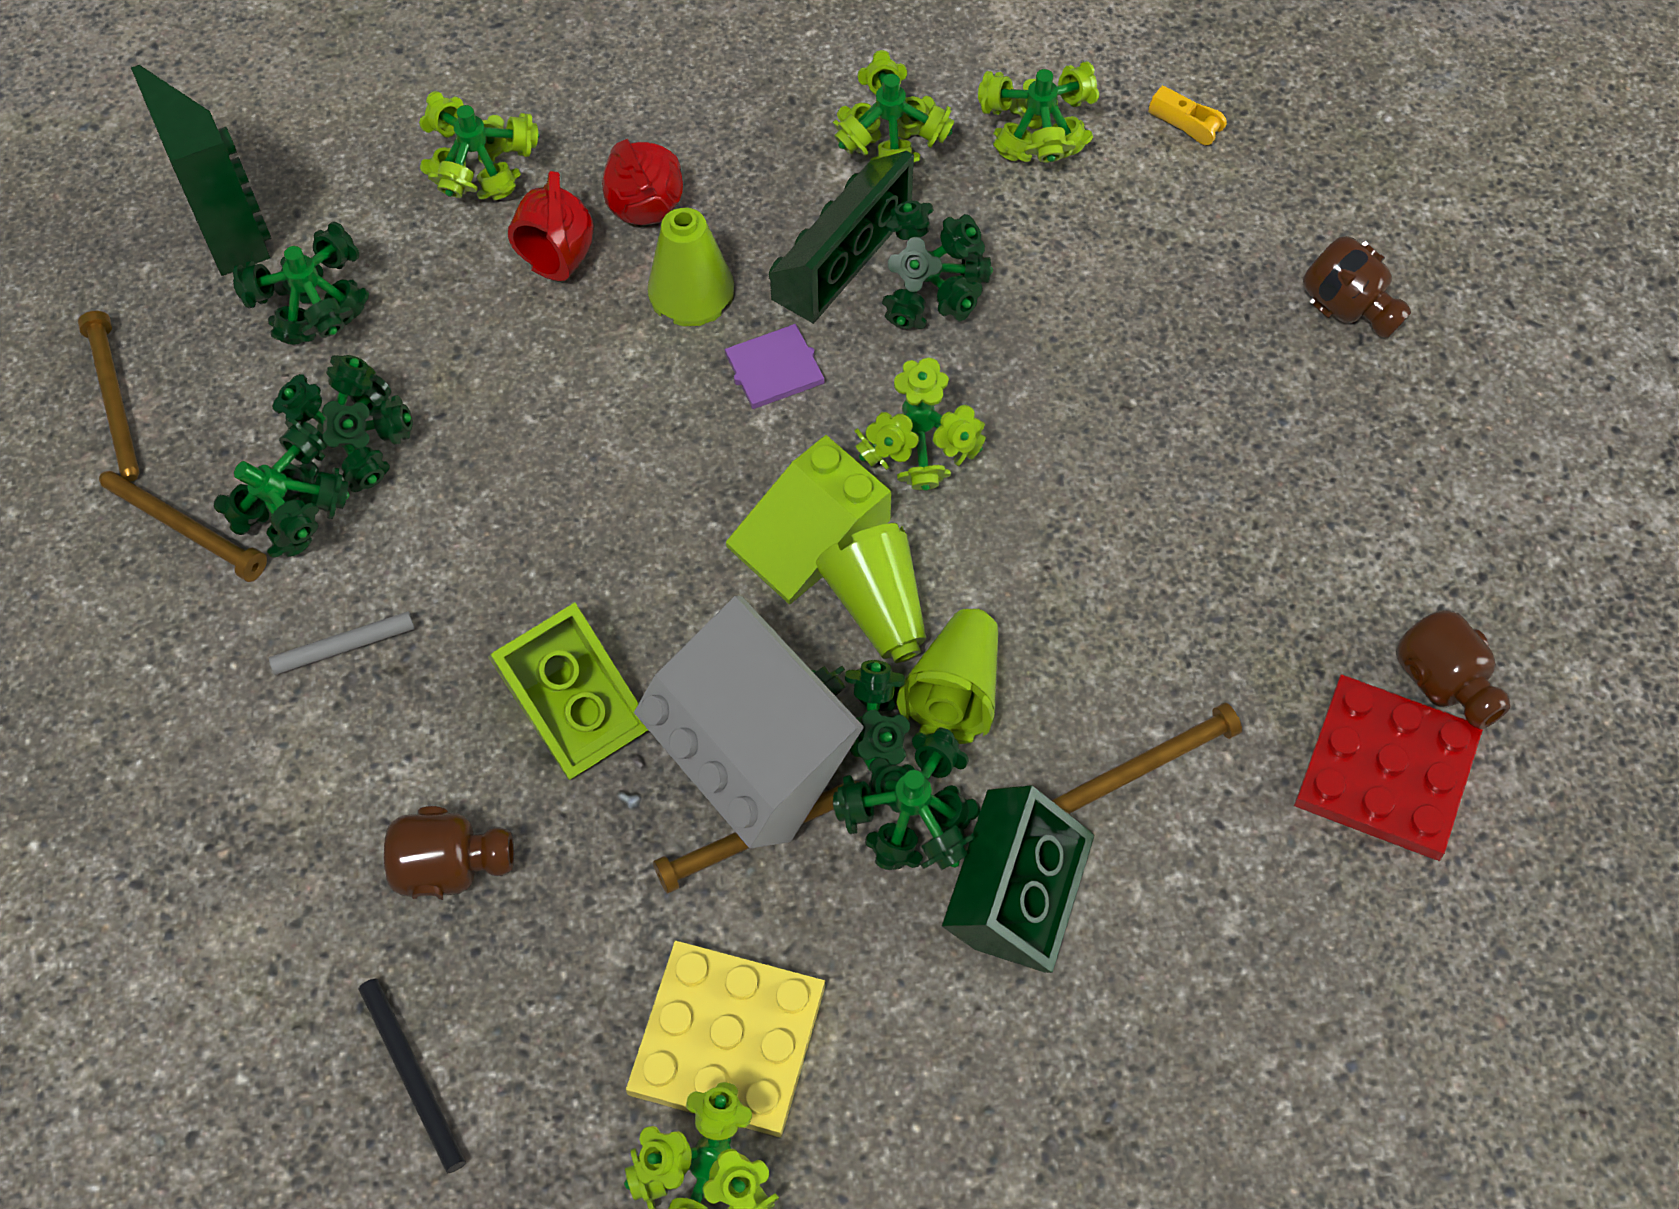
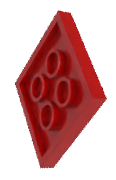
(1389, 767)

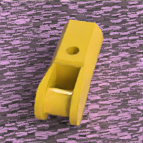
(1192, 118)

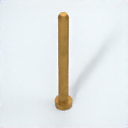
(96, 327)
(248, 563)
(1223, 722)
(672, 871)

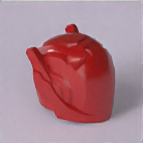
(641, 182)
(551, 230)

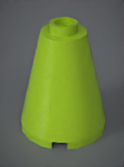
(688, 271)
(878, 589)
(955, 679)

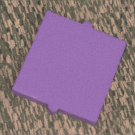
(774, 366)

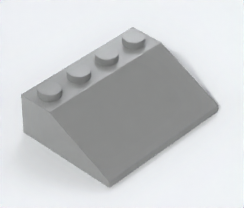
(749, 724)

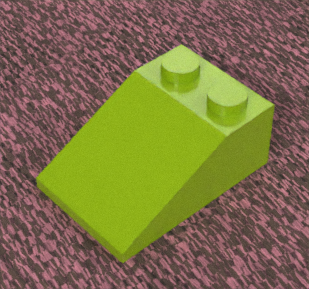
(806, 511)
(569, 690)

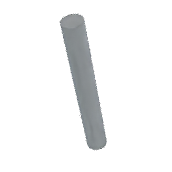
(341, 643)

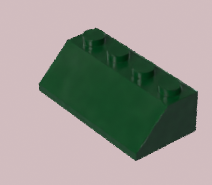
(842, 237)

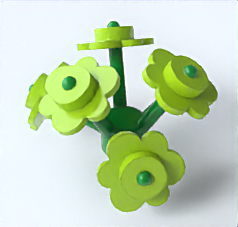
(895, 436)

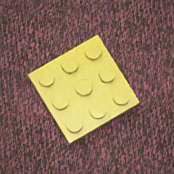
(728, 1024)

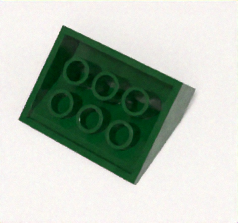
(207, 174)

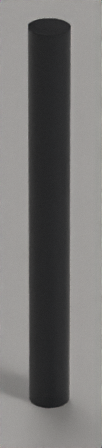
(412, 1076)

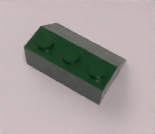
(1019, 878)

